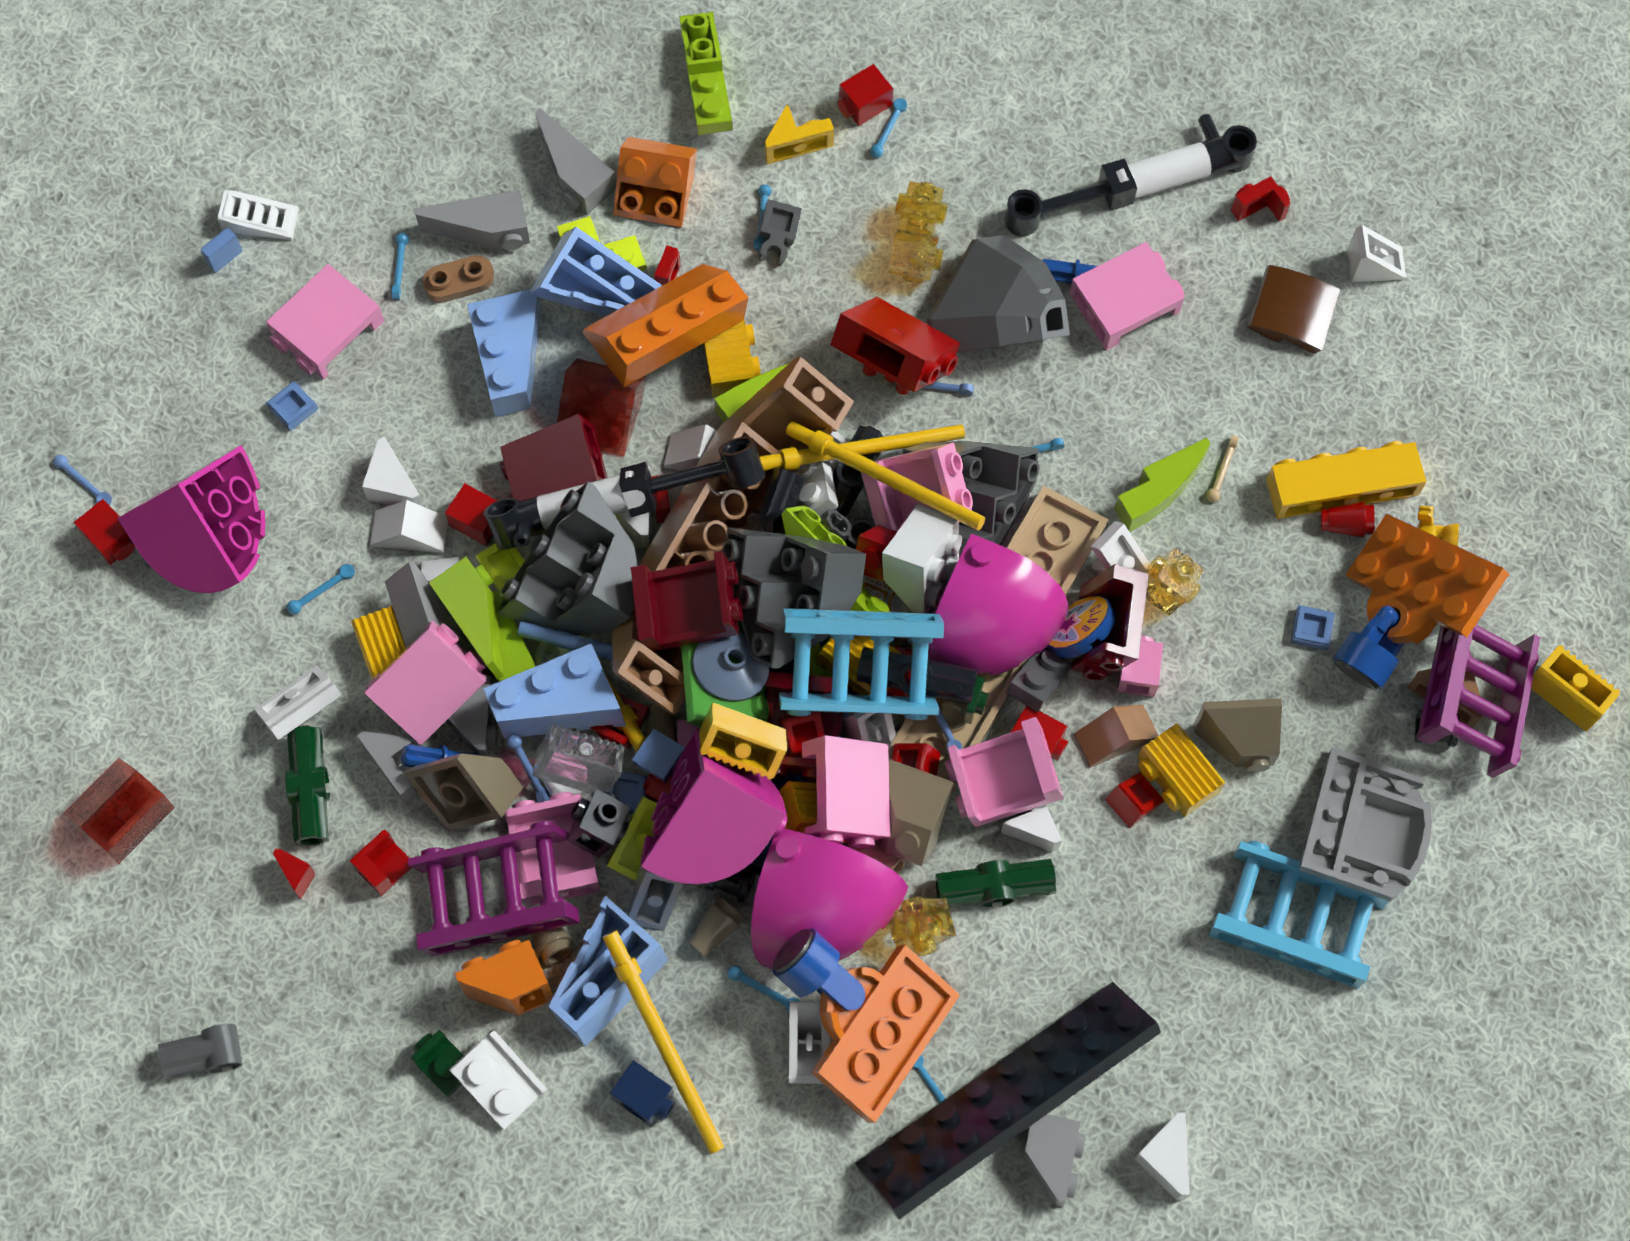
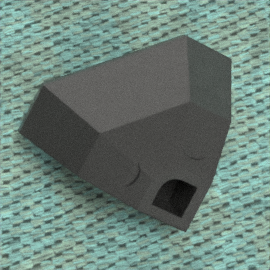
(1000, 298)
(998, 481)
(575, 570)
(788, 574)

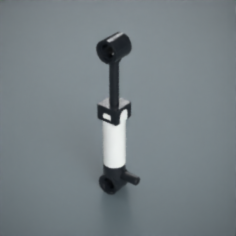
(1124, 182)
(632, 491)

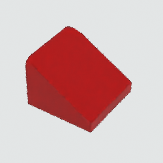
(800, 730)
(917, 755)
(1134, 799)
(296, 871)

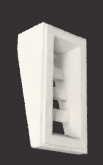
(259, 205)

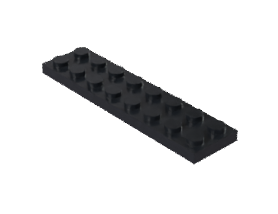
(1006, 1099)

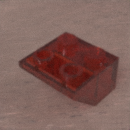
(603, 401)
(119, 810)

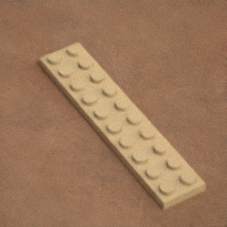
(1059, 540)

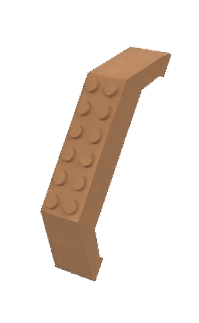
(708, 507)

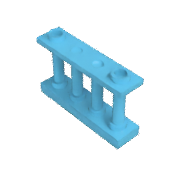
(843, 627)
(1271, 938)

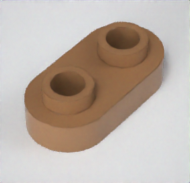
(458, 278)

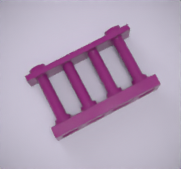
(1447, 690)
(516, 919)

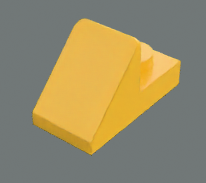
(791, 141)

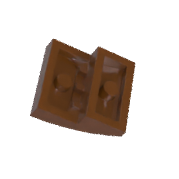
(1293, 308)

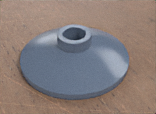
(721, 676)

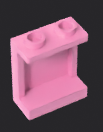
(1126, 293)
(322, 320)
(933, 468)
(428, 682)
(1004, 775)
(850, 790)
(573, 866)

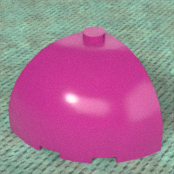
(202, 527)
(997, 609)
(711, 819)
(822, 888)

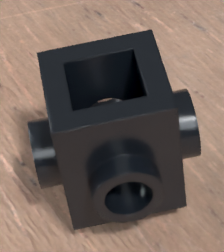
(598, 822)

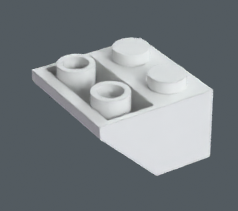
(922, 558)

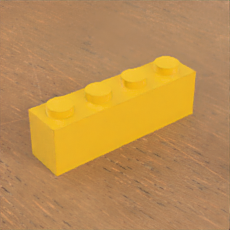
(1345, 479)

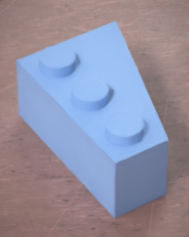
(590, 276)
(507, 347)
(560, 691)
(590, 988)

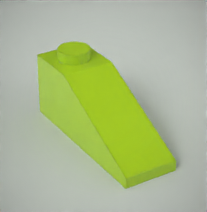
(474, 608)

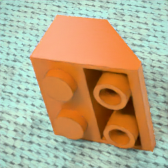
(654, 181)
(506, 980)

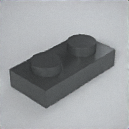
(1039, 679)

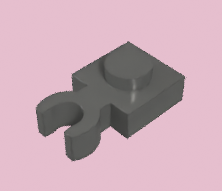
(779, 227)

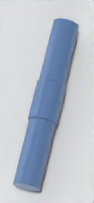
(563, 639)

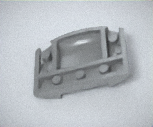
(1367, 826)

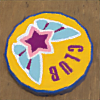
(1085, 622)

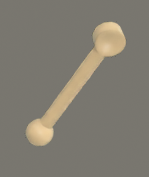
(1213, 495)

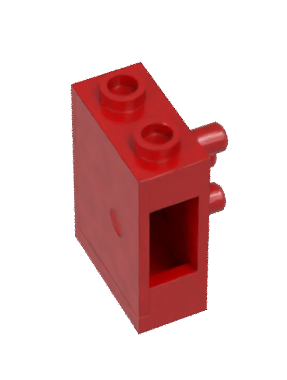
(895, 345)

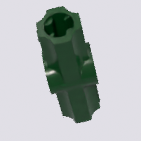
(307, 786)
(996, 882)

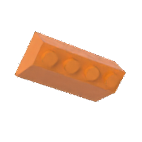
(668, 322)

